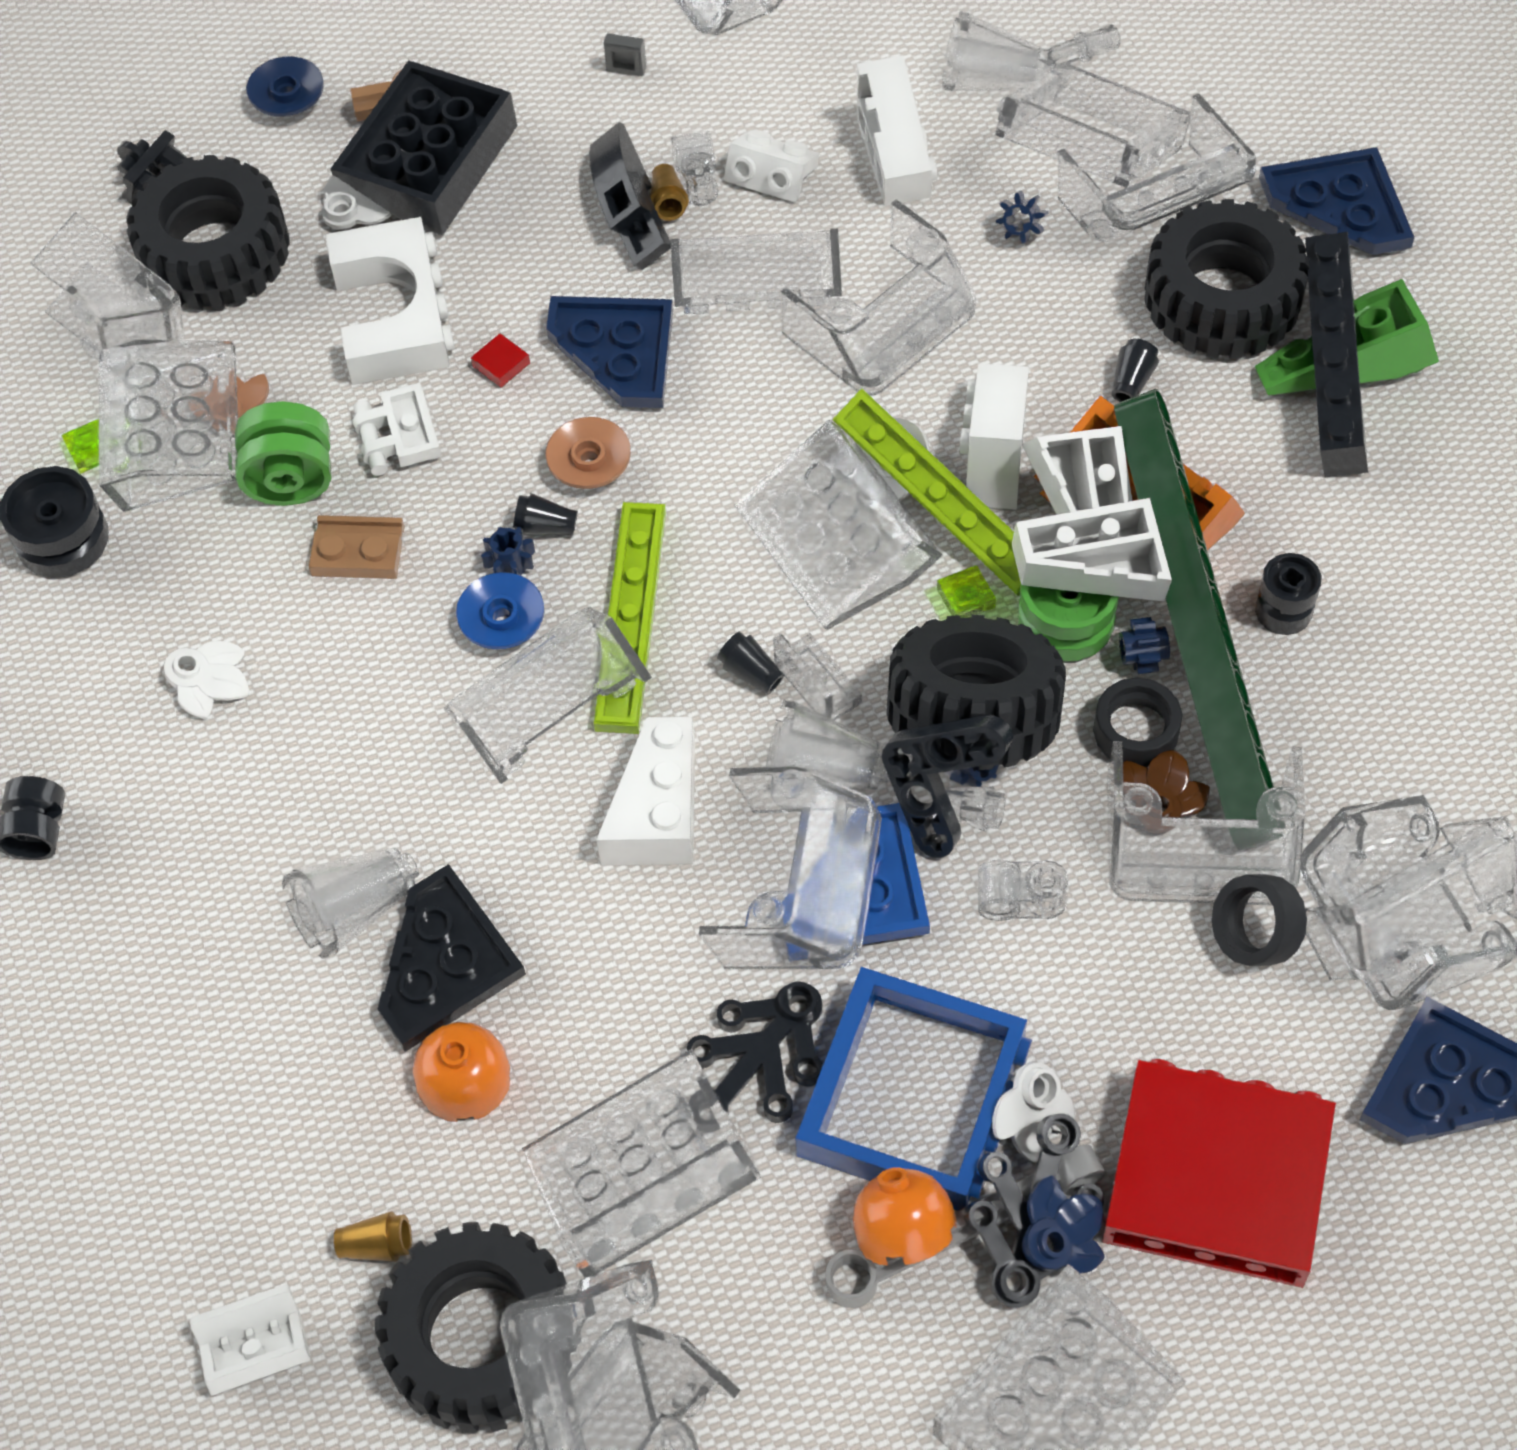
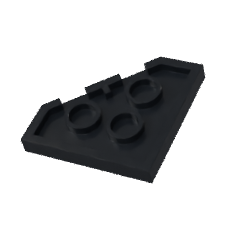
(443, 960)

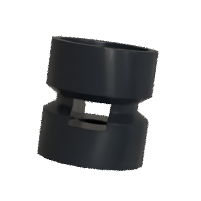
(1288, 593)
(31, 817)

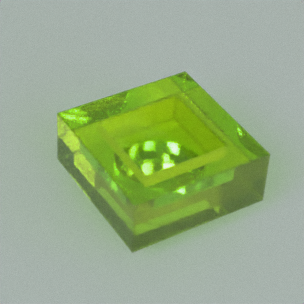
(84, 445)
(966, 593)

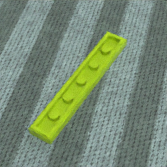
(931, 485)
(633, 606)

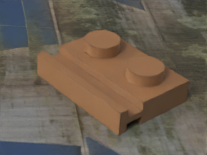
(356, 547)

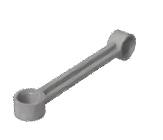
(1075, 1168)

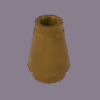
(668, 193)
(376, 1238)

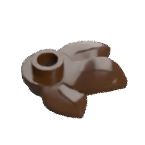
(1170, 779)

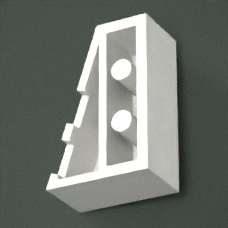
(893, 131)
(1095, 552)

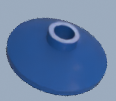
(496, 597)

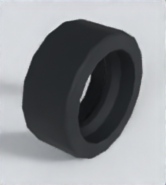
(1143, 693)
(1289, 920)

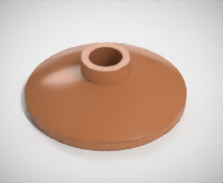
(585, 440)

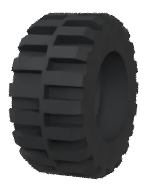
(202, 195)
(1233, 239)
(976, 670)
(420, 1293)

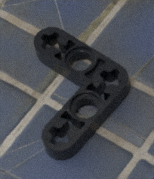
(925, 770)

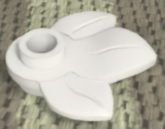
(347, 206)
(210, 680)
(1023, 1108)

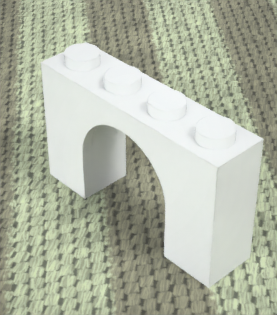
(414, 337)

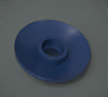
(285, 86)

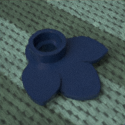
(1067, 1223)

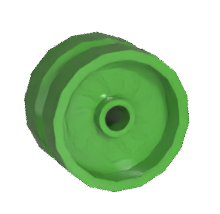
(282, 453)
(1071, 620)

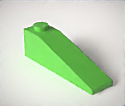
(1390, 344)

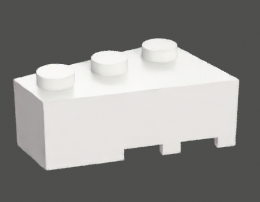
(995, 433)
(1081, 468)
(654, 800)

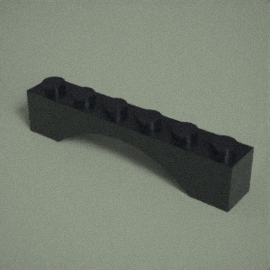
(1336, 355)

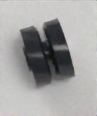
(54, 521)

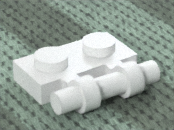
(410, 427)

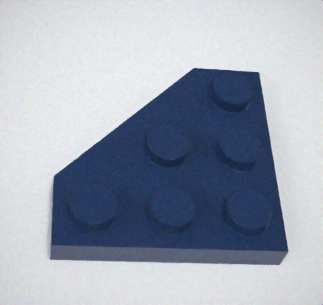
(1341, 195)
(616, 343)
(1445, 1078)

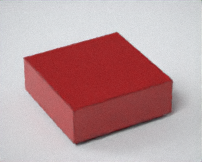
(500, 360)

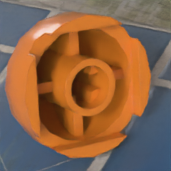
(461, 1071)
(903, 1217)

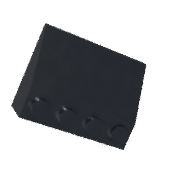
(427, 144)

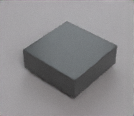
(625, 54)

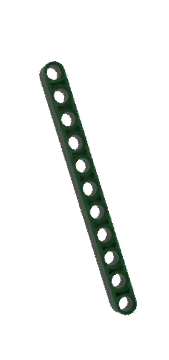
(1196, 608)

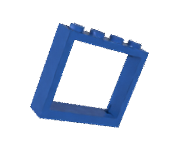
(866, 1163)

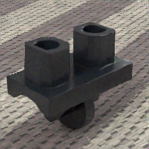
(143, 161)

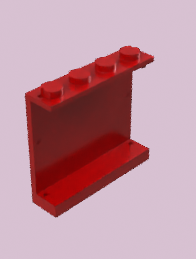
(1221, 1172)

